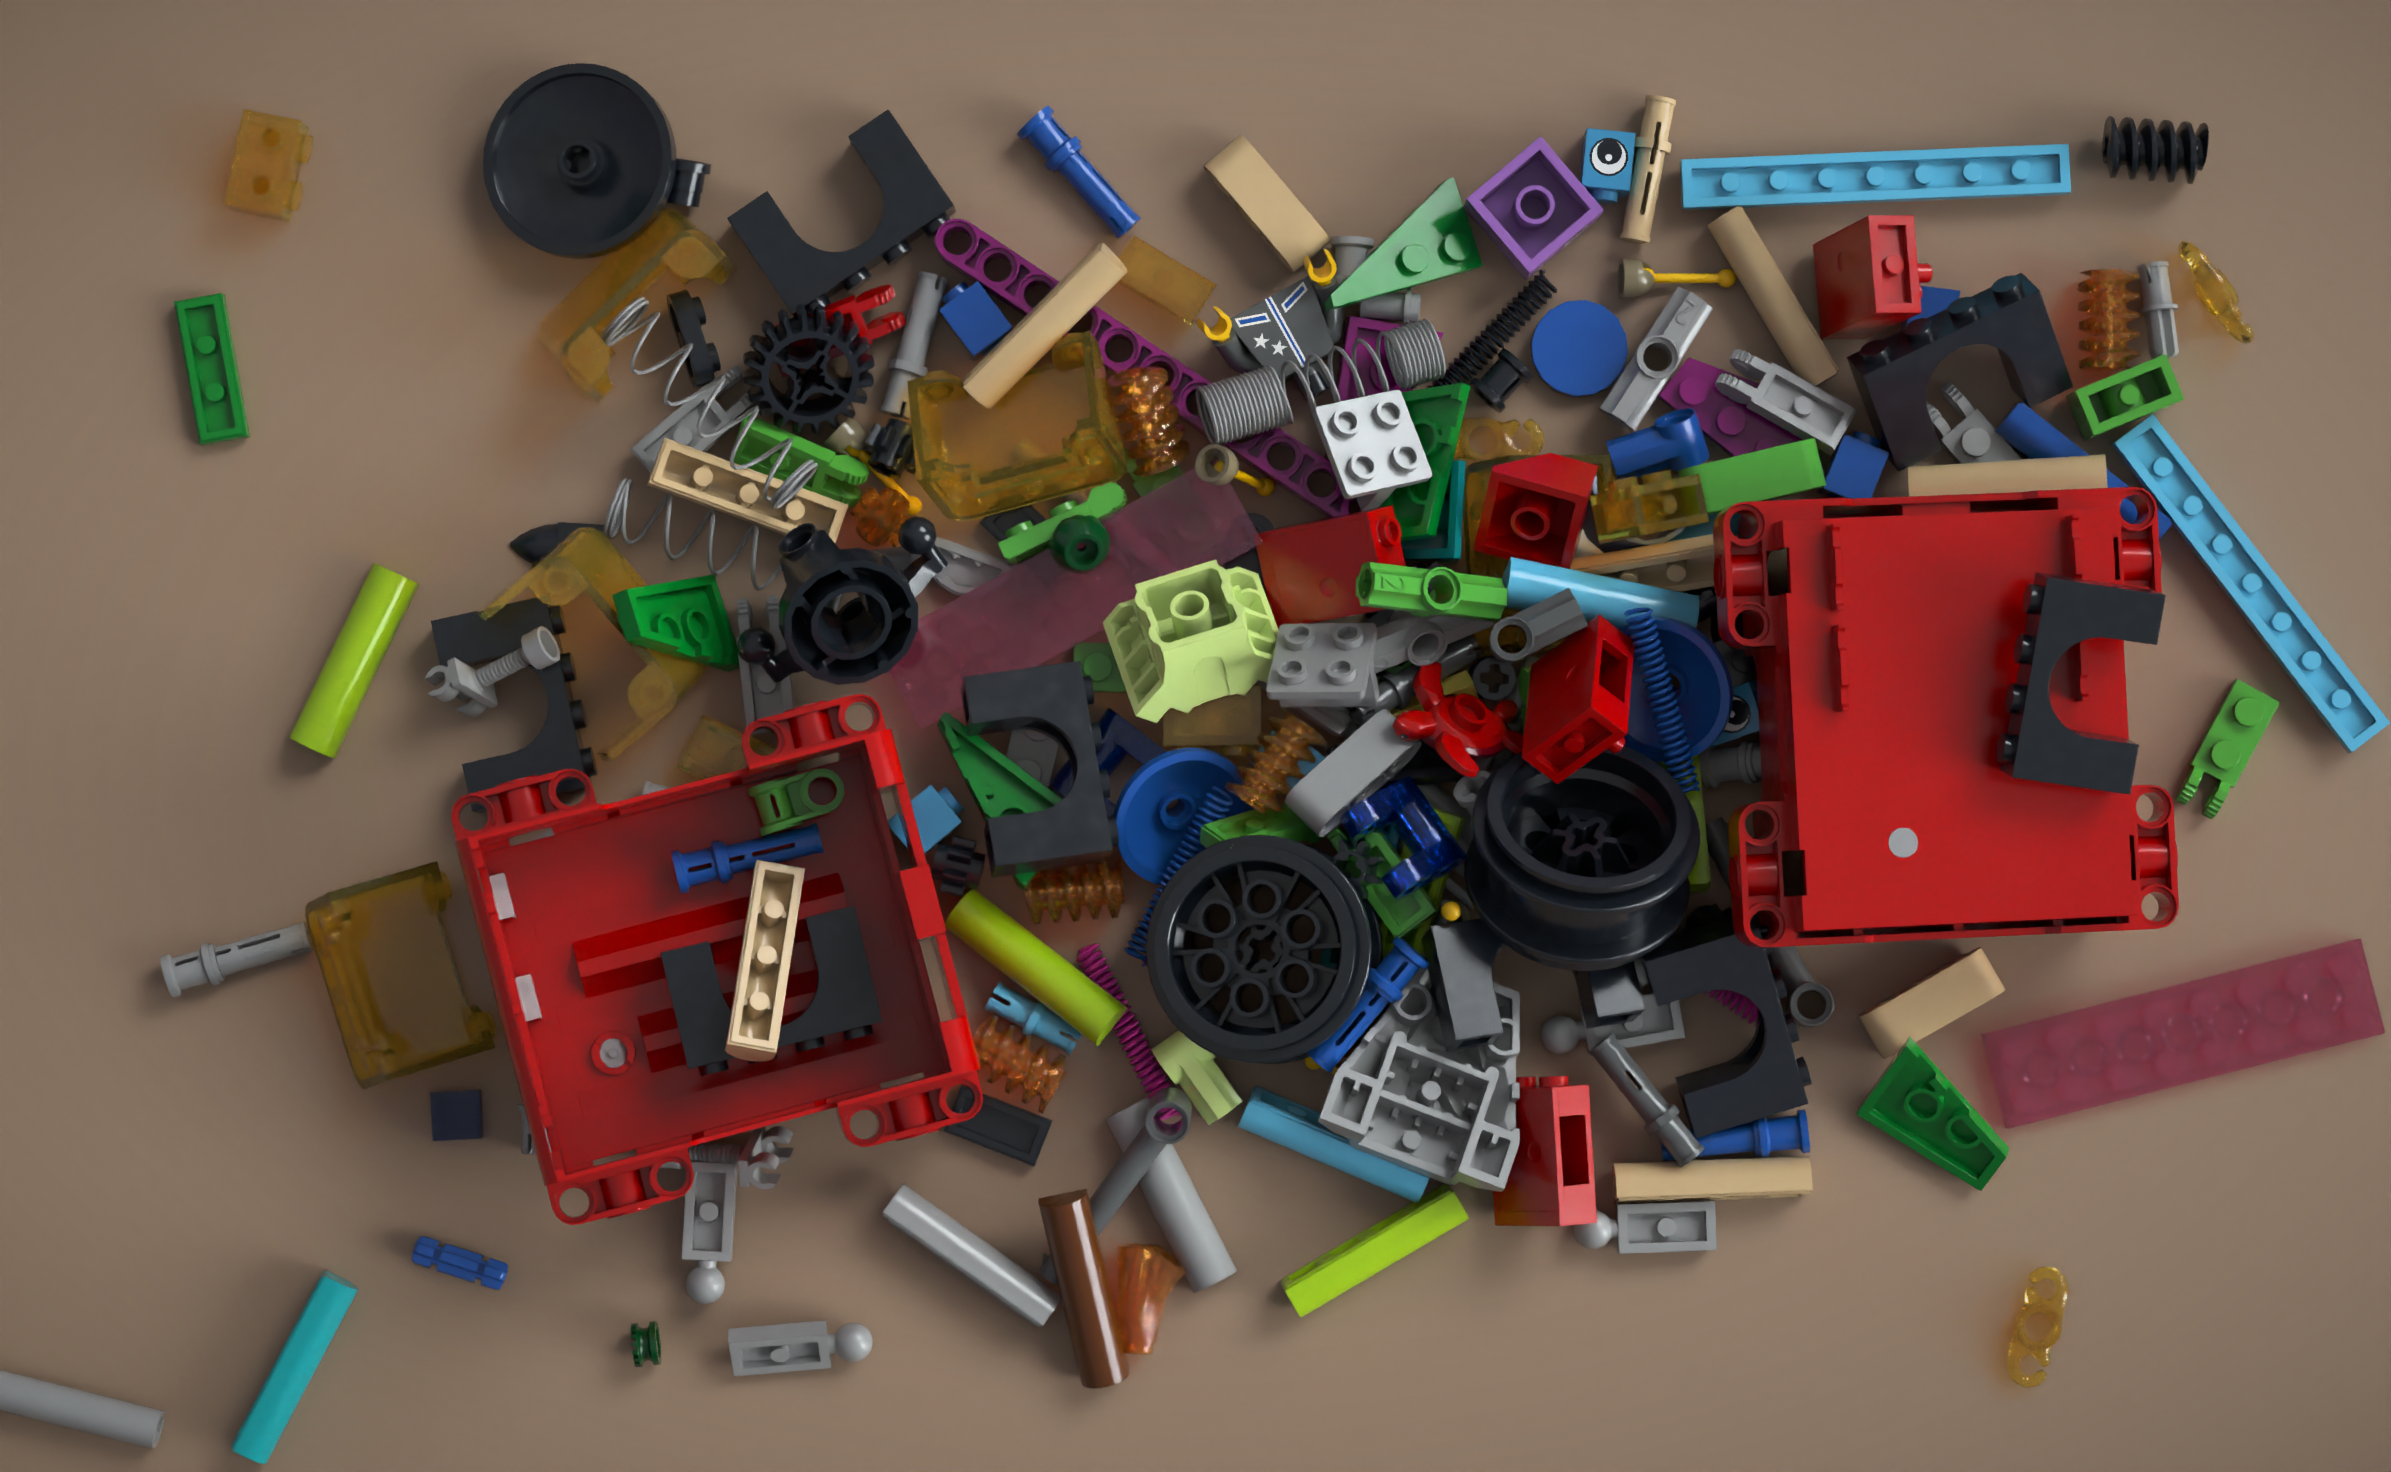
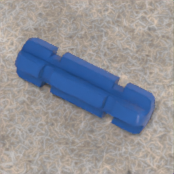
(459, 1263)

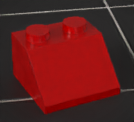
(1536, 509)

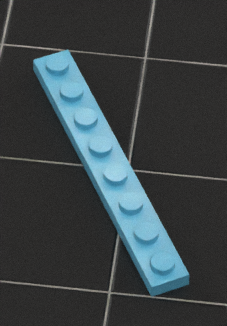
(1875, 177)
(2250, 584)

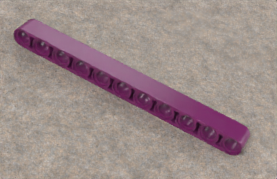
(1145, 354)

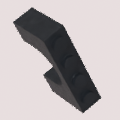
(911, 207)
(1896, 370)
(2059, 616)
(1055, 704)
(560, 740)
(1464, 992)
(841, 1003)
(1766, 1073)

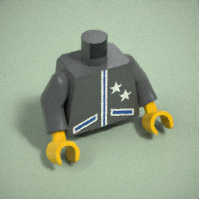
(1284, 329)

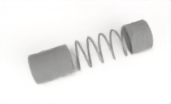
(1259, 398)

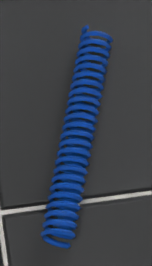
(1678, 728)
(1176, 864)

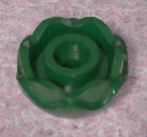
(1075, 531)

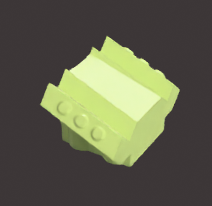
(1192, 638)

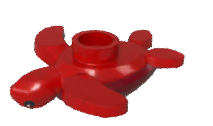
(1457, 724)

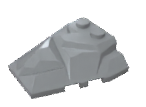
(1429, 1106)

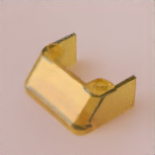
(594, 565)

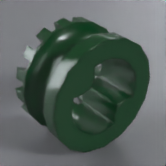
(647, 1344)

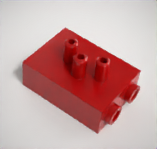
(1868, 277)
(1315, 563)
(1579, 700)
(1554, 1161)

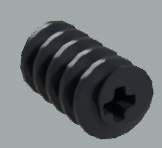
(2154, 148)

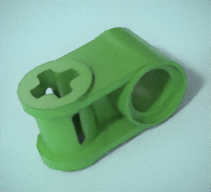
(792, 800)

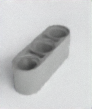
(1350, 773)

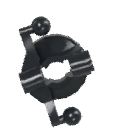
(868, 631)

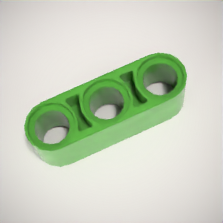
(1760, 475)

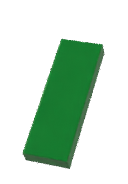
(211, 369)

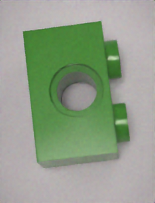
(2124, 397)

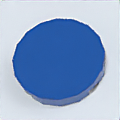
(1579, 348)

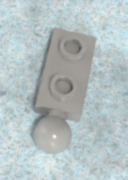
(1653, 1025)
(709, 1227)
(1654, 1227)
(795, 1347)

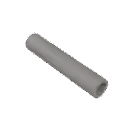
(80, 1410)

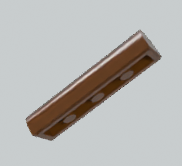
(1084, 1288)

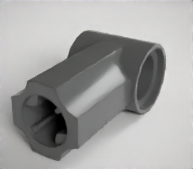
(1541, 625)

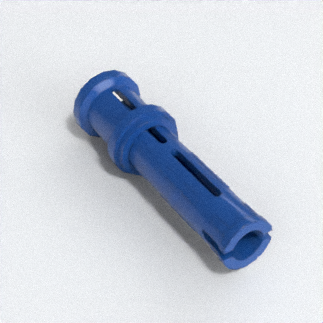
(1064, 155)
(806, 842)
(1386, 982)
(1759, 1136)

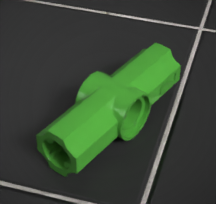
(1407, 590)

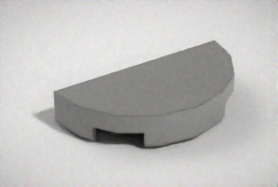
(966, 567)

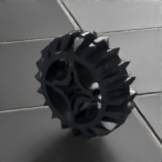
(776, 348)

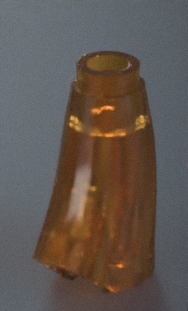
(1143, 1284)

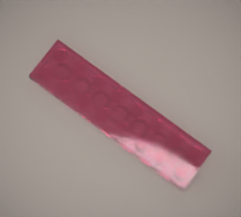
(1046, 610)
(2183, 1033)

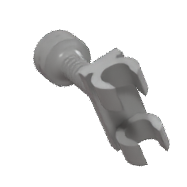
(463, 681)
(755, 1154)

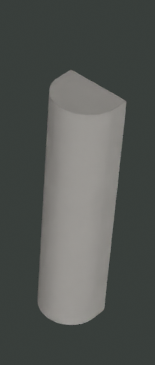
(1176, 1205)
(971, 1256)

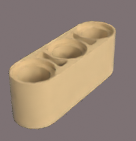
(1266, 203)
(1932, 1002)

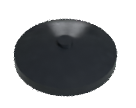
(579, 161)

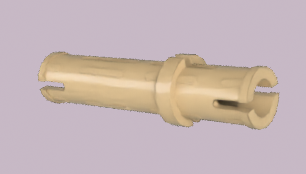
(1651, 150)

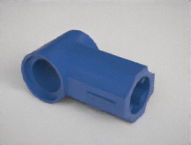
(1671, 443)

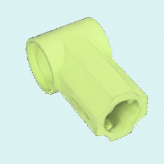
(1198, 1076)

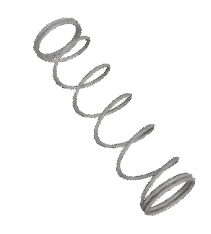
(625, 324)
(617, 516)

